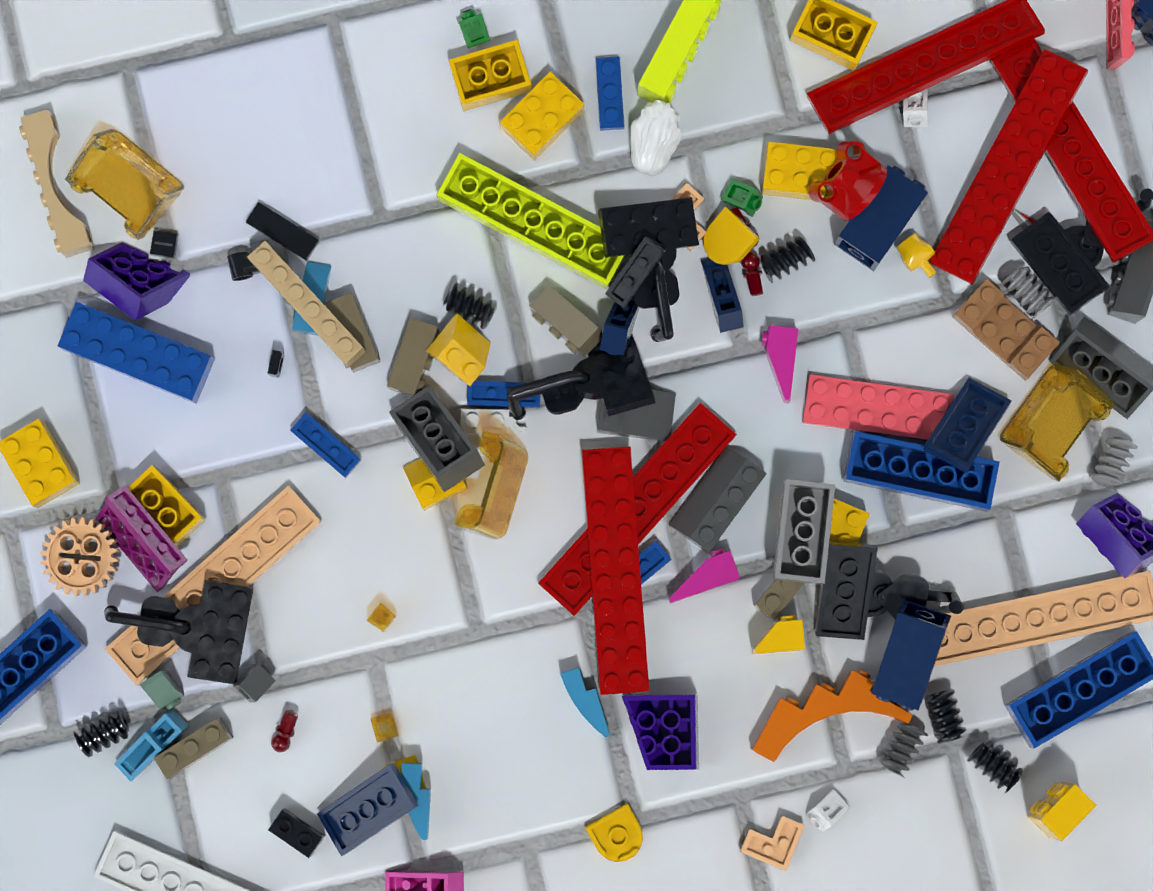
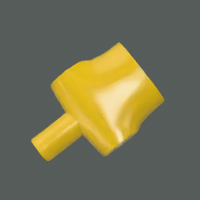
(916, 254)

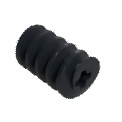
(785, 258)
(469, 305)
(946, 715)
(102, 734)
(996, 765)

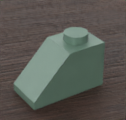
(163, 690)

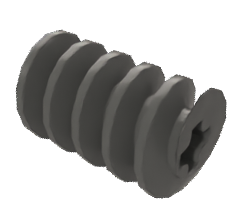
(902, 748)

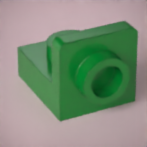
(473, 27)
(742, 197)

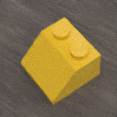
(461, 350)
(426, 488)
(782, 637)

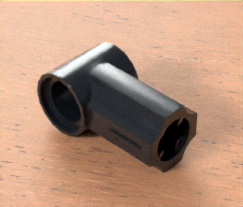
(241, 267)

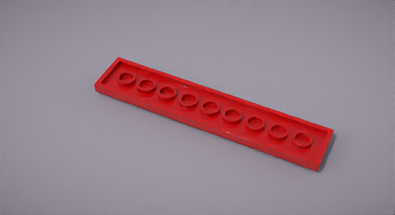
(925, 63)
(1083, 165)
(1008, 166)
(656, 491)
(615, 570)

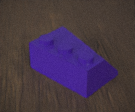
(133, 280)
(1119, 534)
(665, 730)

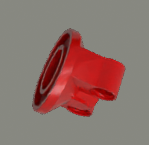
(850, 181)

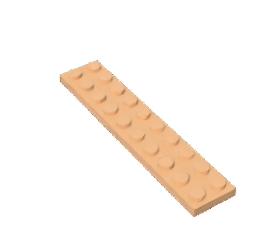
(237, 562)
(1047, 617)

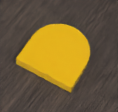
(728, 238)
(617, 834)

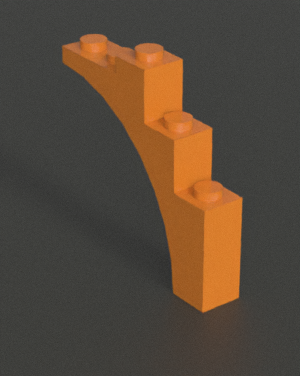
(788, 720)

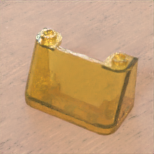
(125, 180)
(1055, 418)
(501, 491)

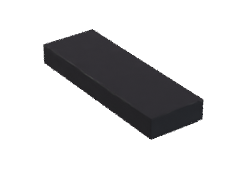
(282, 231)
(635, 271)

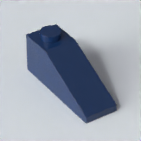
(722, 295)
(618, 328)

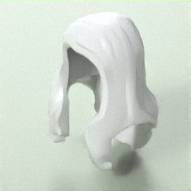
(654, 137)

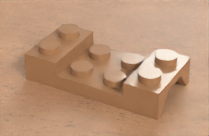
(1005, 330)

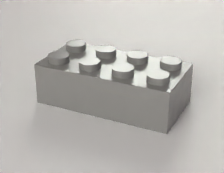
(804, 531)

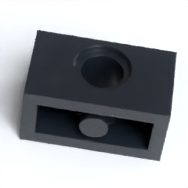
(296, 833)

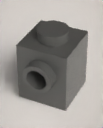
(254, 682)

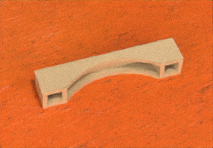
(42, 139)
(306, 304)

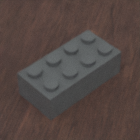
(437, 438)

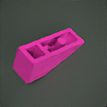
(781, 354)
(713, 573)
(424, 881)

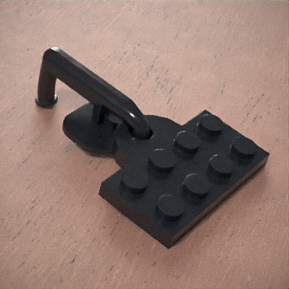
(668, 223)
(1063, 260)
(613, 378)
(852, 590)
(214, 632)

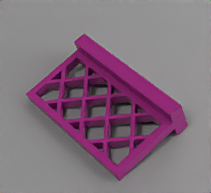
(151, 538)

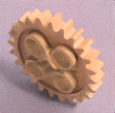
(78, 578)

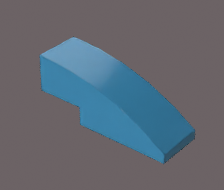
(316, 279)
(585, 701)
(151, 744)
(420, 815)

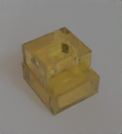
(381, 617)
(392, 729)

